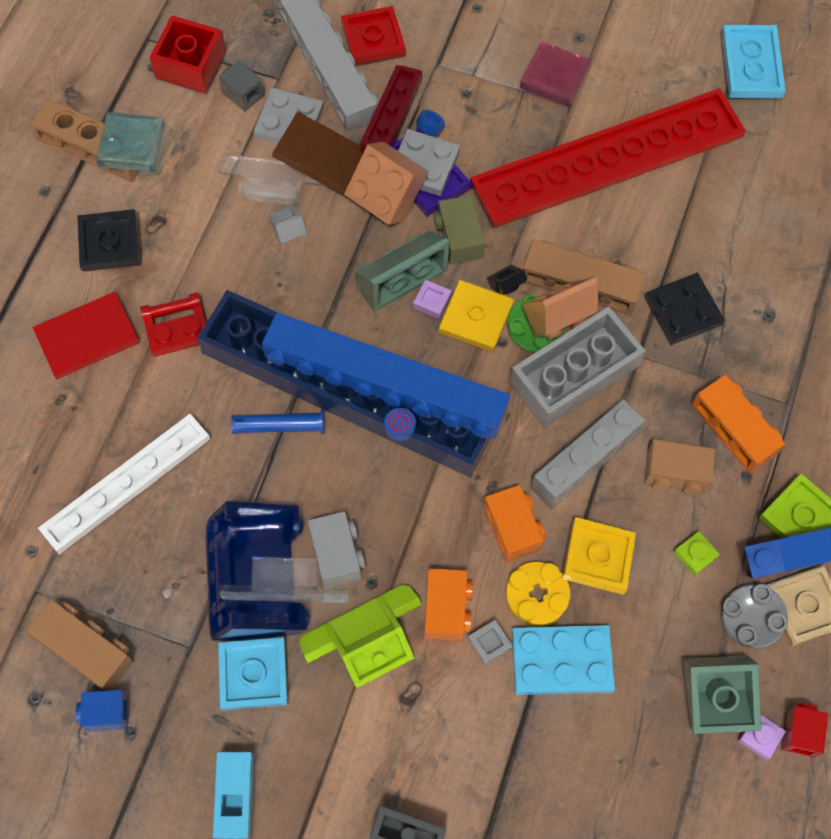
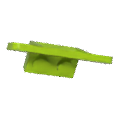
(366, 636)

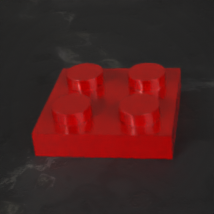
(373, 35)

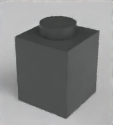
(241, 85)

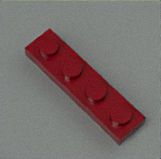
(392, 106)

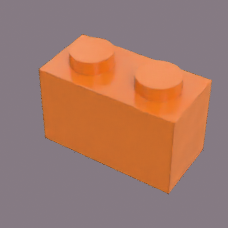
(514, 523)
(447, 604)

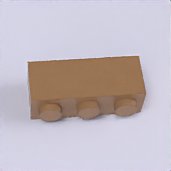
(80, 644)

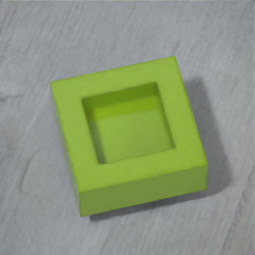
(696, 553)

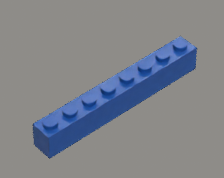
(386, 376)

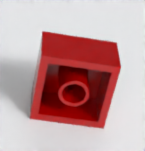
(188, 53)

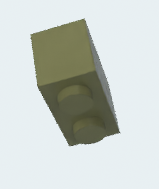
(461, 227)

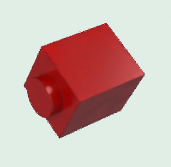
(805, 730)

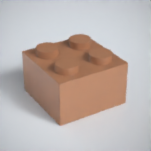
(386, 182)

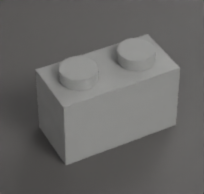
(335, 549)

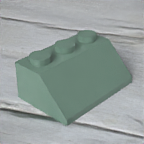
(403, 269)

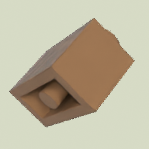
(680, 467)

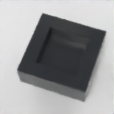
(507, 279)

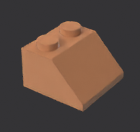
(562, 307)

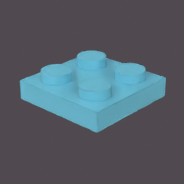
(252, 674)

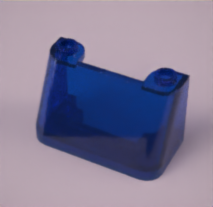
(233, 538)

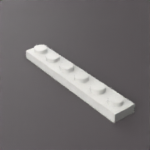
(124, 484)

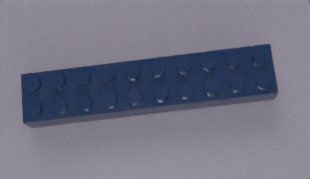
(236, 338)

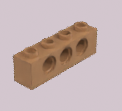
(72, 133)

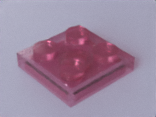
(555, 73)

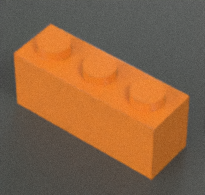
(738, 423)

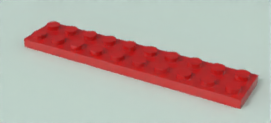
(606, 157)

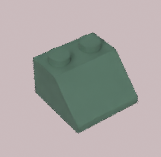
(723, 694)

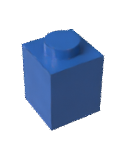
(103, 710)

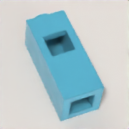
(233, 795)

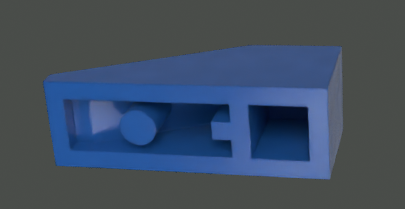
(789, 553)

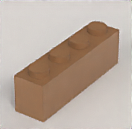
(554, 266)

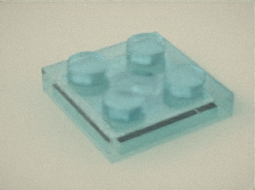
(130, 142)

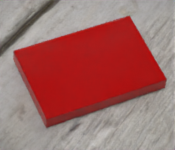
(85, 335)

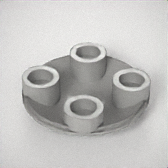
(754, 616)

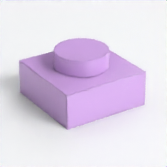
(432, 299)
(763, 741)

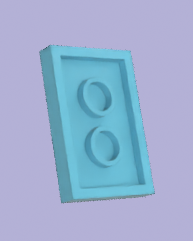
(753, 61)
(562, 660)

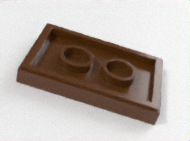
(318, 152)

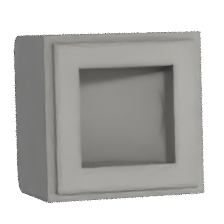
(287, 223)

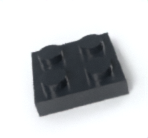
(108, 240)
(684, 308)

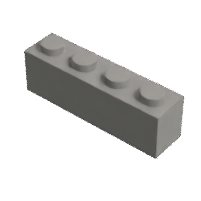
(587, 454)

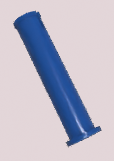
(278, 423)

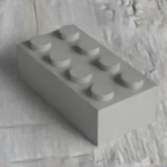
(576, 366)

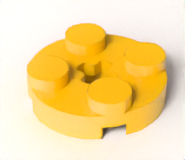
(528, 609)

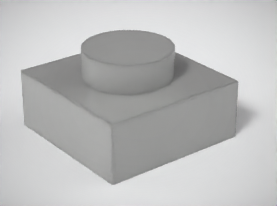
(490, 642)

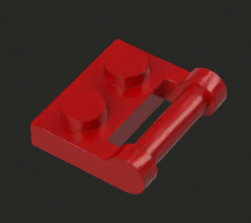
(175, 333)

